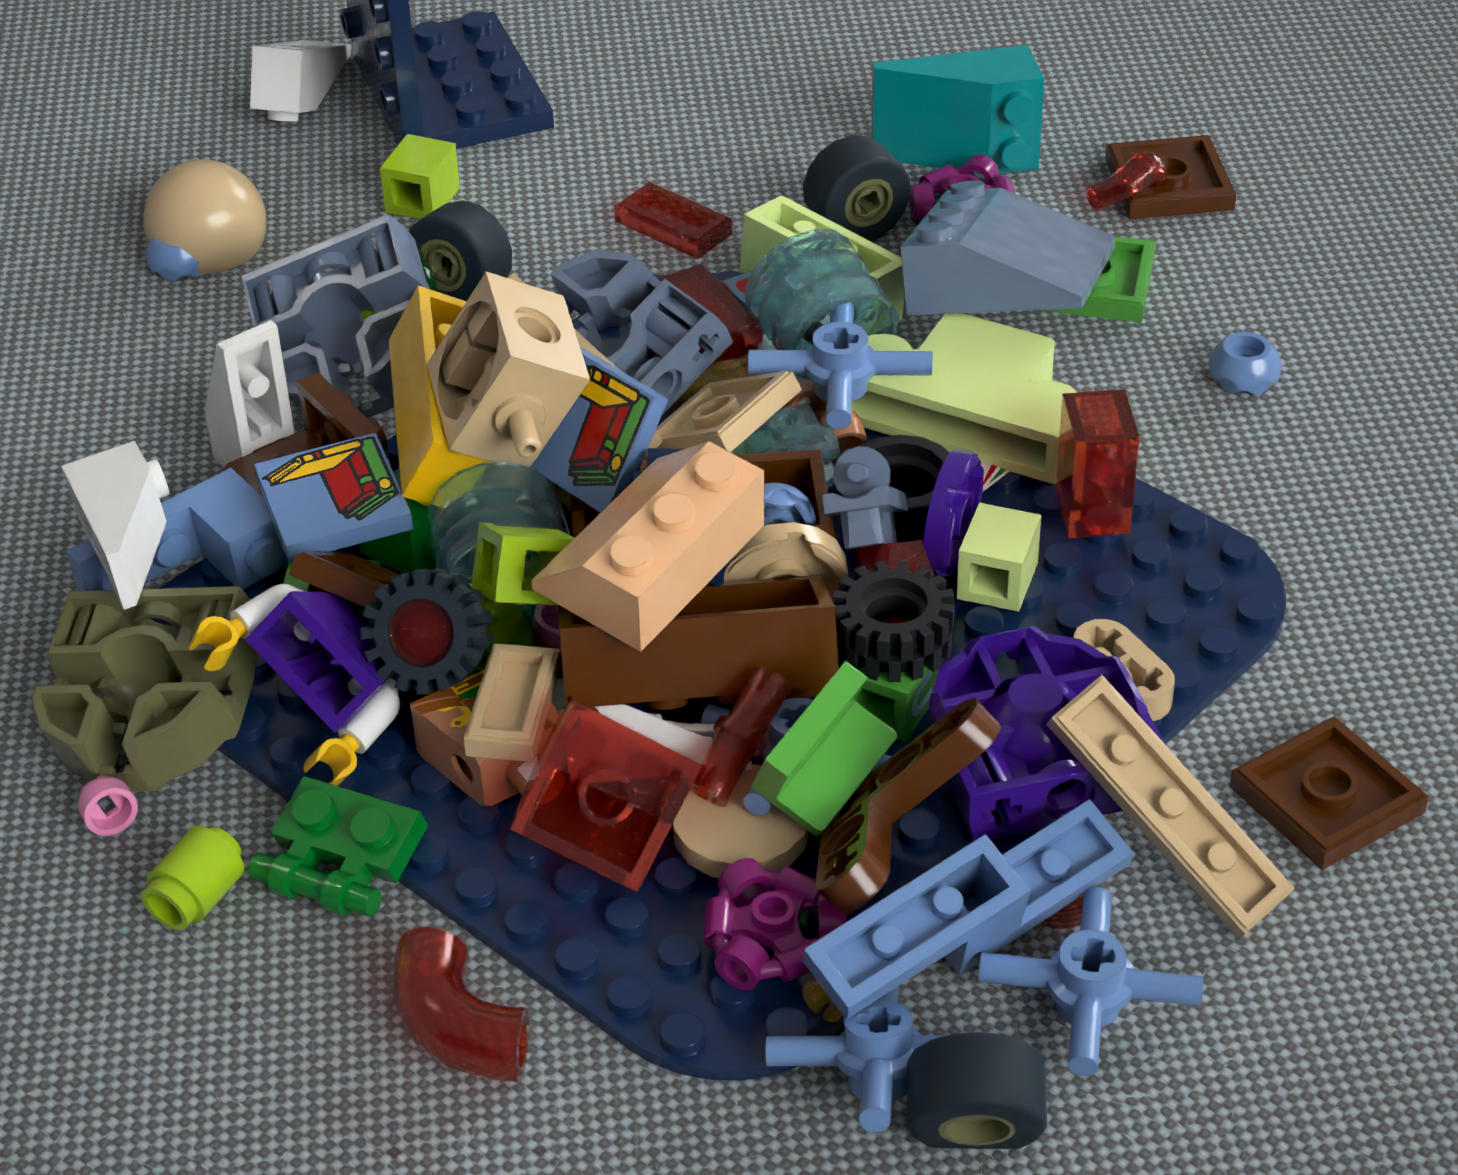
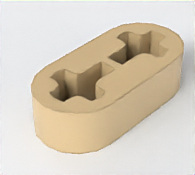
(1141, 663)

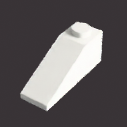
(294, 76)
(248, 394)
(120, 513)

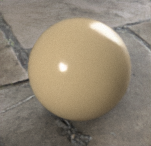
(207, 213)

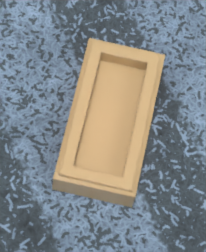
(512, 702)

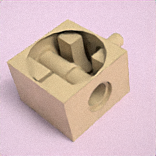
(507, 371)

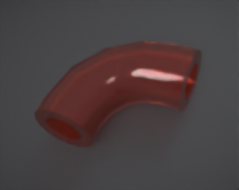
(450, 1019)

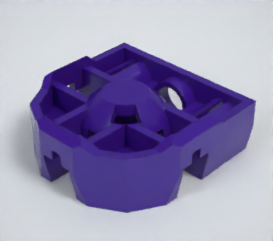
(1026, 755)

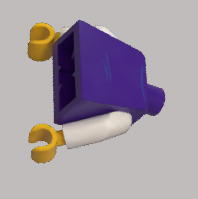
(320, 654)

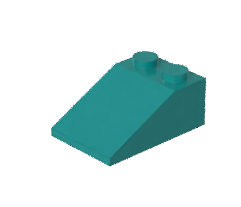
(960, 106)

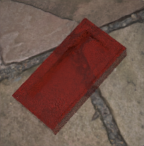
(673, 220)

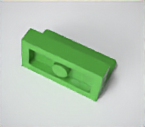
(825, 754)

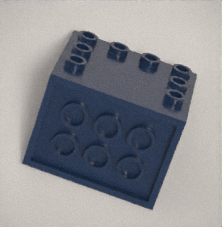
(444, 78)

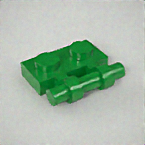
(345, 829)

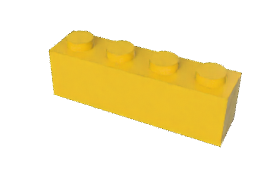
(421, 440)

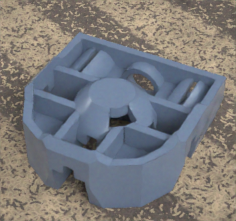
(322, 313)
(652, 318)

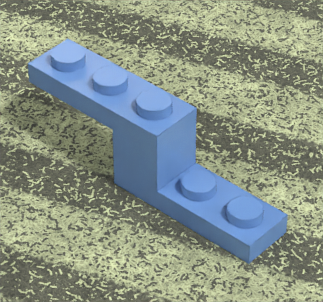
(214, 518)
(966, 908)

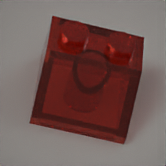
(604, 793)

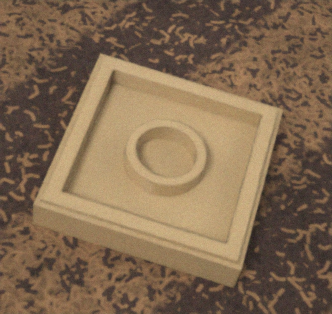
(728, 411)

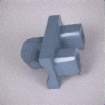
(867, 499)

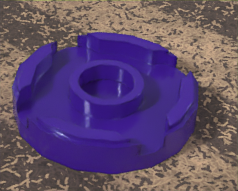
(952, 510)

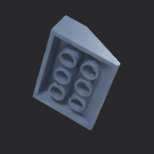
(999, 255)

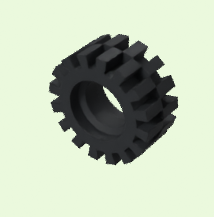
(894, 595)

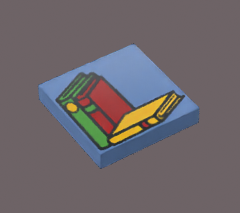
(602, 435)
(333, 496)

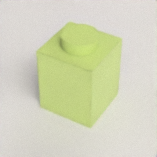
(998, 556)

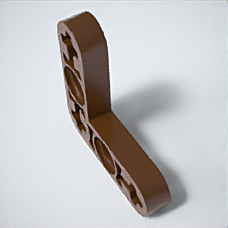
(858, 841)

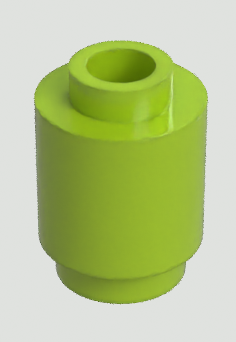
(193, 877)

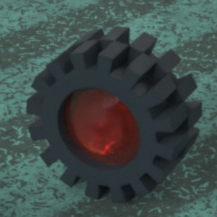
(427, 630)

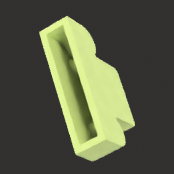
(984, 396)

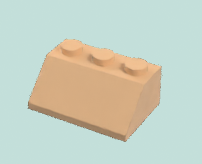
(658, 543)

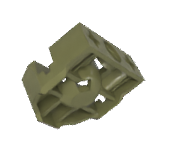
(136, 670)

